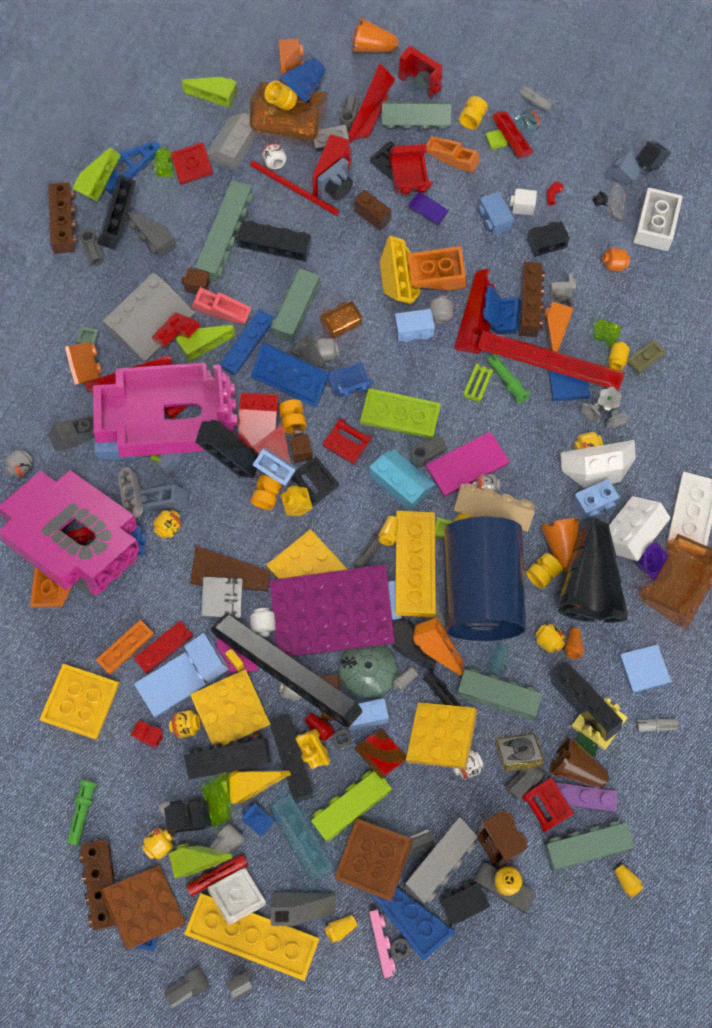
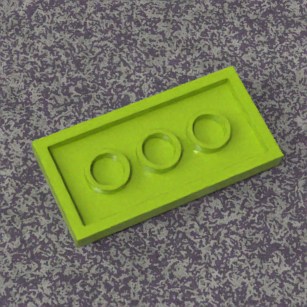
(400, 413)

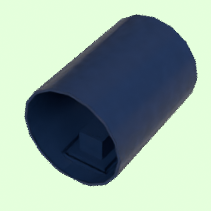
(484, 579)

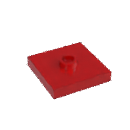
(191, 163)

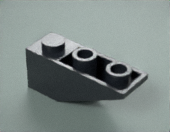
(406, 646)

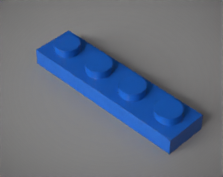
(246, 342)

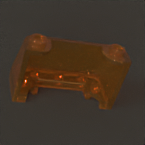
(299, 122)
(681, 581)

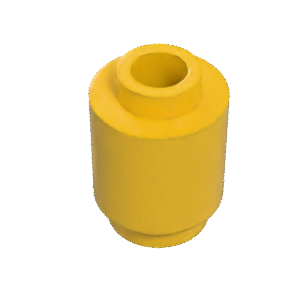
(618, 355)

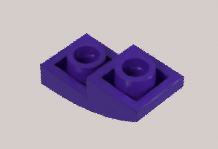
(428, 208)

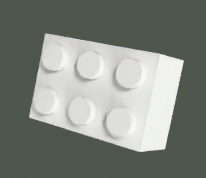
(658, 219)
(637, 526)

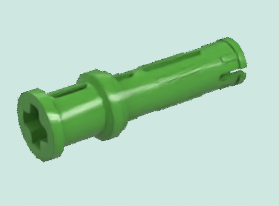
(513, 384)
(82, 803)

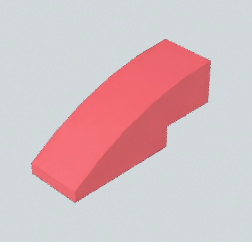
(220, 306)

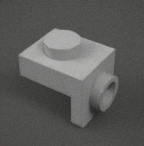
(561, 289)

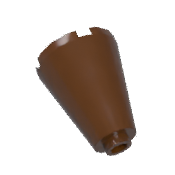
(578, 765)

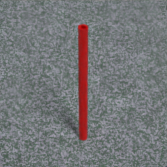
(294, 187)

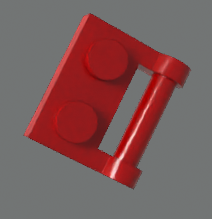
(344, 446)
(553, 801)

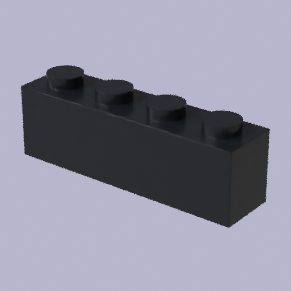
(116, 212)
(274, 240)
(227, 448)
(586, 701)
(227, 758)
(291, 759)

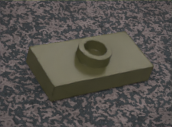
(646, 357)

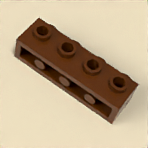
(62, 218)
(530, 299)
(97, 875)

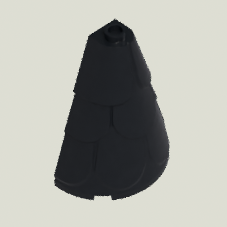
(593, 578)

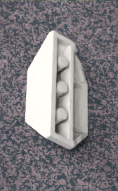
(598, 463)

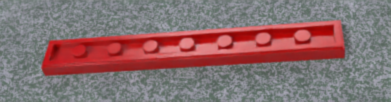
(550, 360)

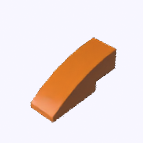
(453, 154)

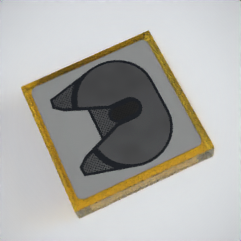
(519, 752)

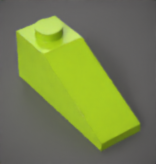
(212, 89)
(95, 176)
(204, 340)
(194, 859)

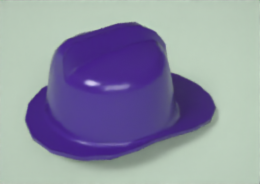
(652, 560)

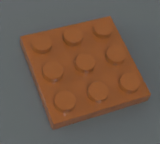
(373, 859)
(142, 907)

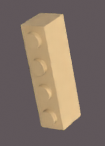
(488, 503)

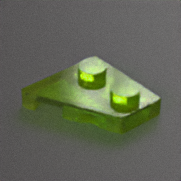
(218, 797)

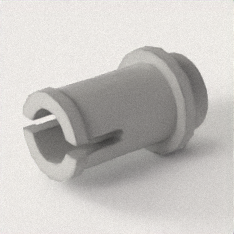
(404, 679)

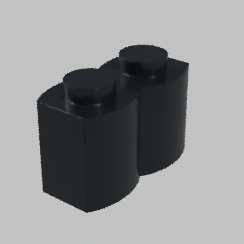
(187, 816)

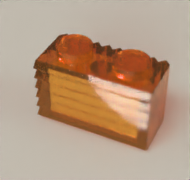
(341, 319)

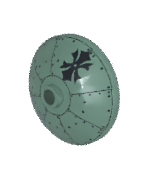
(368, 682)

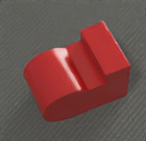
(147, 734)

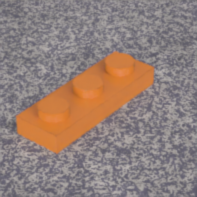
(125, 647)

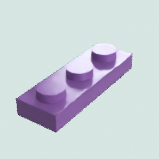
(589, 797)

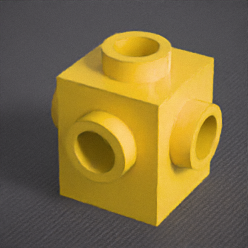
(296, 501)

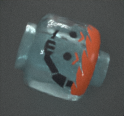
(527, 122)

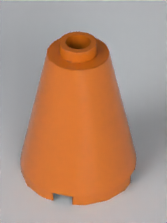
(372, 38)
(562, 539)

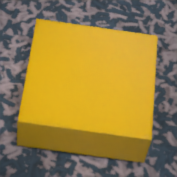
(234, 660)

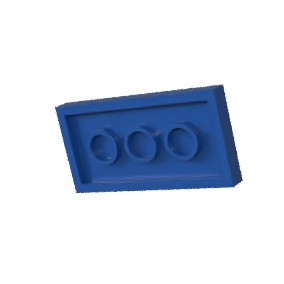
(290, 374)

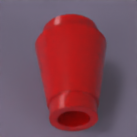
(324, 728)

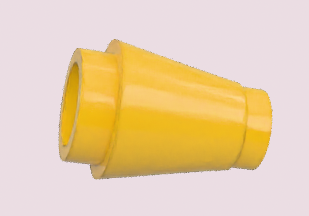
(388, 533)
(630, 883)
(340, 928)

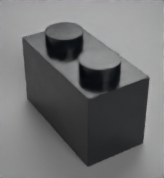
(652, 156)
(548, 238)
(464, 904)

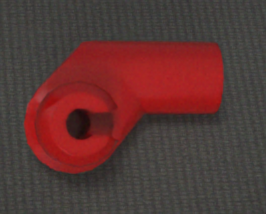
(551, 191)

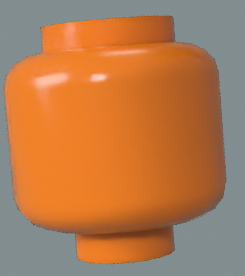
(616, 259)

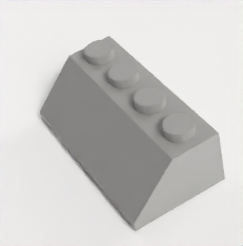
(440, 862)

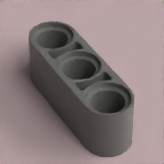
(521, 900)

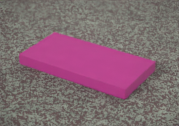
(466, 463)

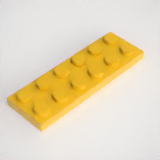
(415, 564)
(253, 939)

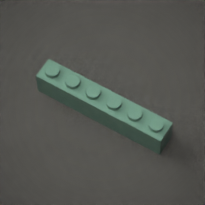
(224, 230)

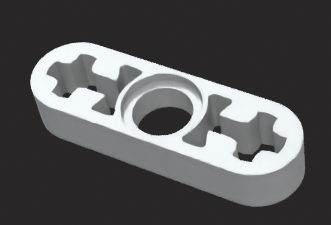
(125, 485)

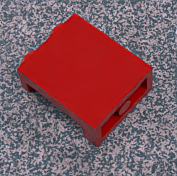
(413, 62)
(409, 169)

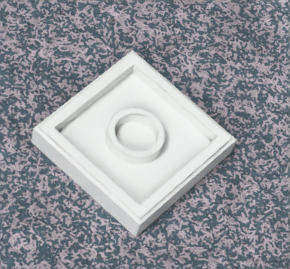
(236, 896)

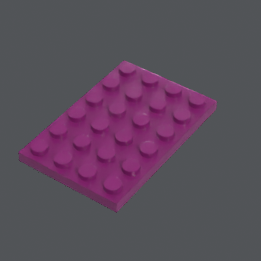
(332, 611)

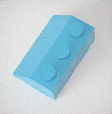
(401, 479)

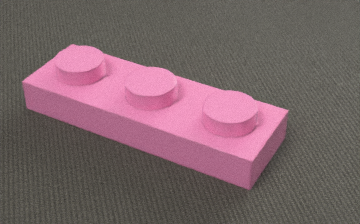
(382, 943)

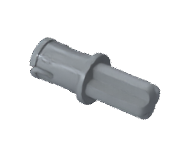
(536, 99)
(656, 725)

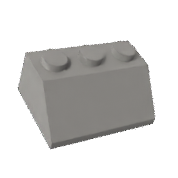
(233, 141)

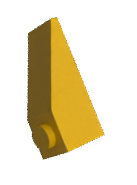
(250, 783)

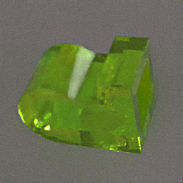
(163, 163)
(606, 331)

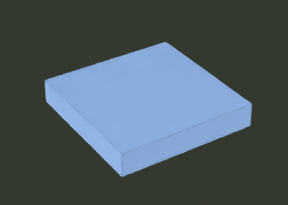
(644, 668)

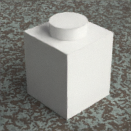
(523, 201)

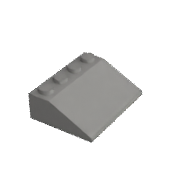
(143, 314)

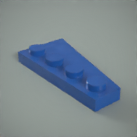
(305, 78)
(416, 924)

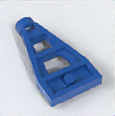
(133, 168)

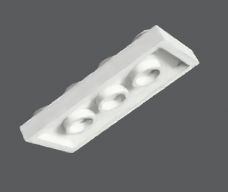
(692, 509)

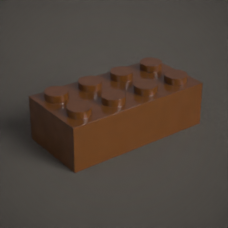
(501, 839)

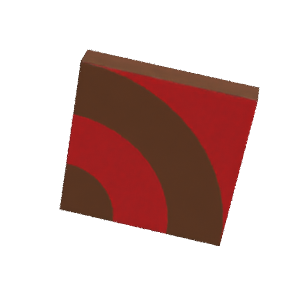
(381, 753)

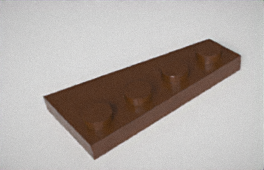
(216, 565)

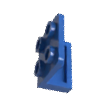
(501, 313)
(348, 379)

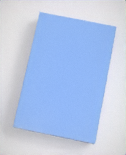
(169, 685)

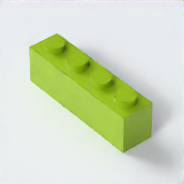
(350, 806)

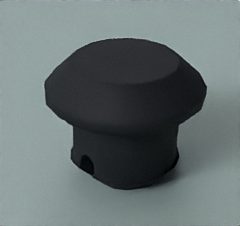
(600, 199)

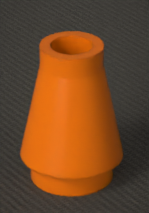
(574, 645)

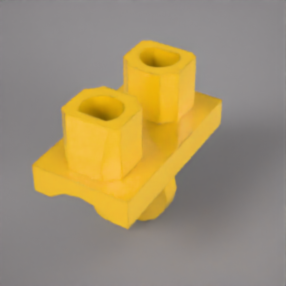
(312, 749)

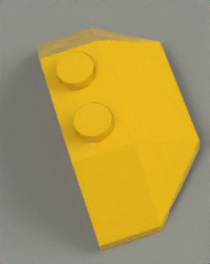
(396, 271)

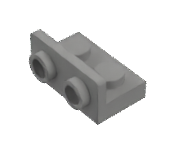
(323, 135)

